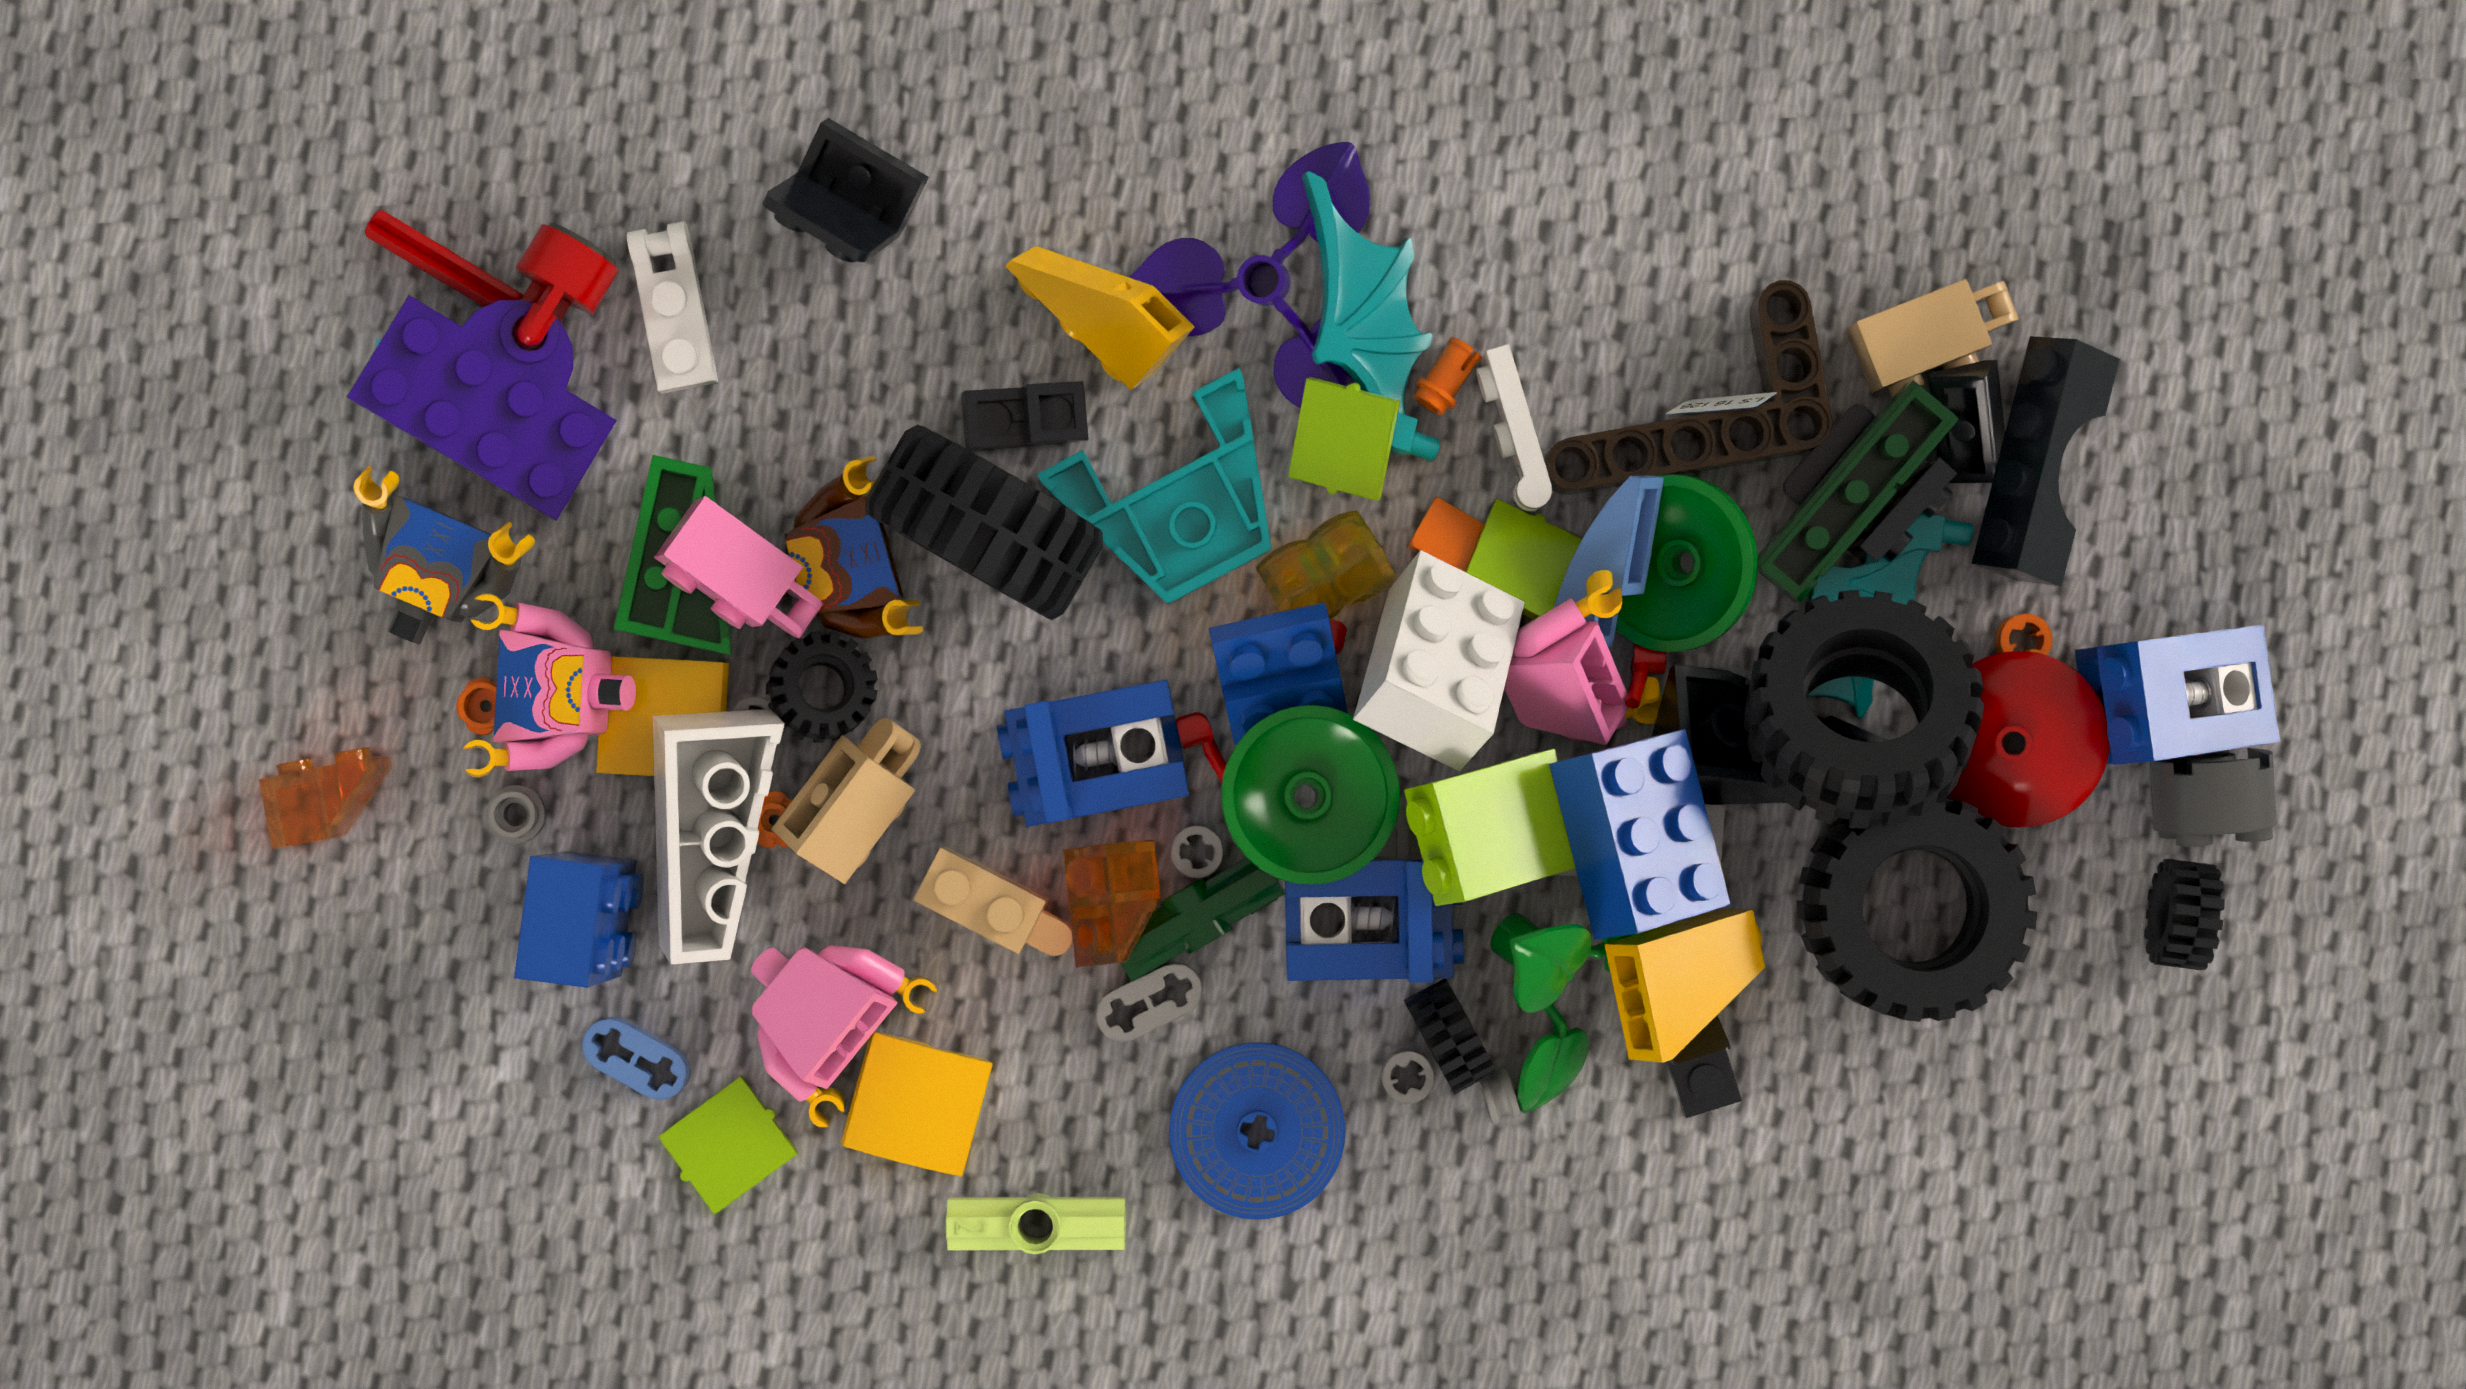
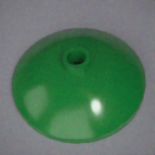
(1700, 606)
(1352, 788)

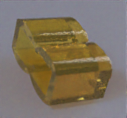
(1334, 566)

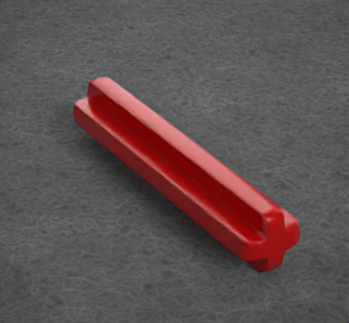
(437, 260)

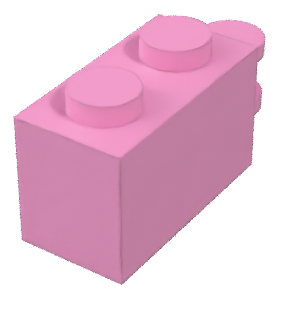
(735, 570)

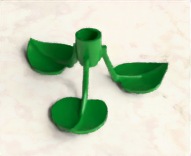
(1542, 967)

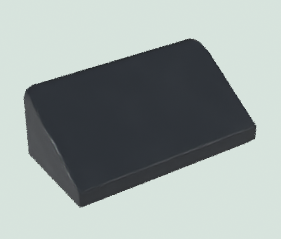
(1978, 435)

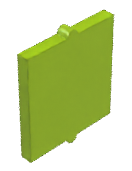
(1343, 438)
(1523, 556)
(728, 1144)

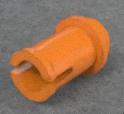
(1446, 377)

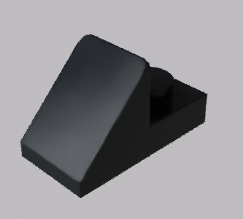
(1704, 1072)

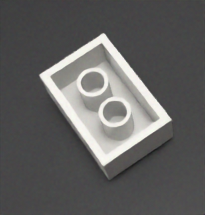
(1440, 661)

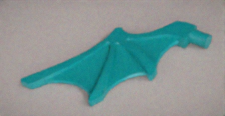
(1367, 314)
(1894, 577)

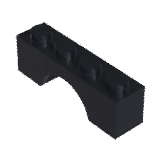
(2024, 521)

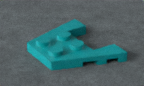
(1190, 521)

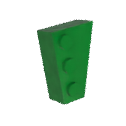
(648, 600)

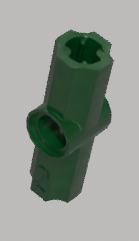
(1201, 915)

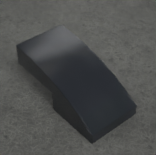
(1024, 416)

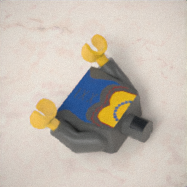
(432, 558)

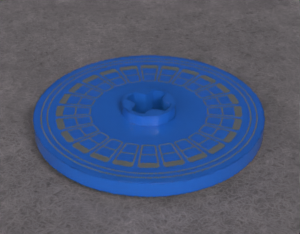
(1282, 1170)

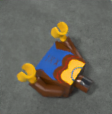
(849, 560)

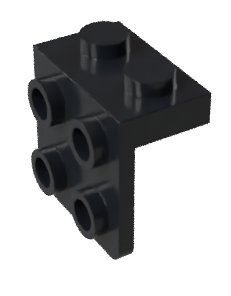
(847, 194)
(1887, 533)

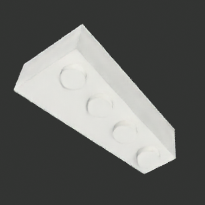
(707, 816)

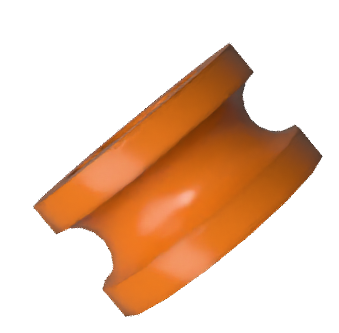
(2017, 623)

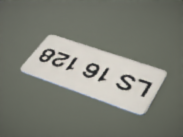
(1721, 403)

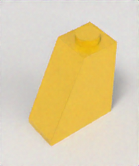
(1681, 978)

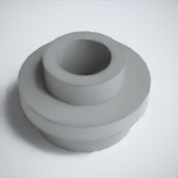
(497, 814)

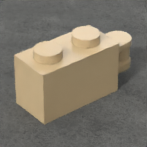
(1928, 334)
(851, 800)
(992, 904)

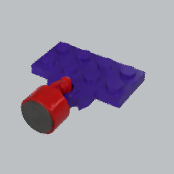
(499, 382)

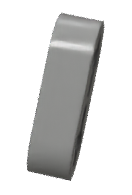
(1154, 1015)

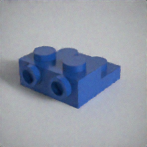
(1276, 665)

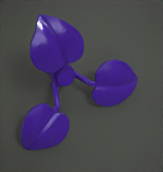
(1192, 271)

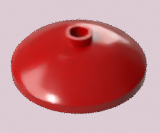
(2062, 734)

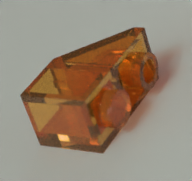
(321, 802)
(1110, 898)

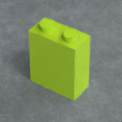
(1489, 828)

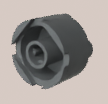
(2214, 797)

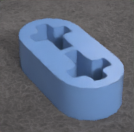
(629, 1070)

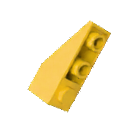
(1111, 314)

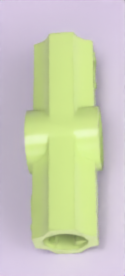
(996, 1223)

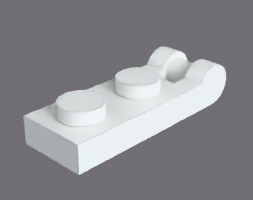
(673, 309)
(1516, 432)

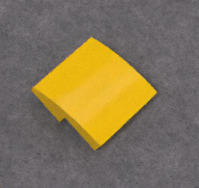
(661, 689)
(916, 1103)

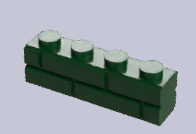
(1854, 491)

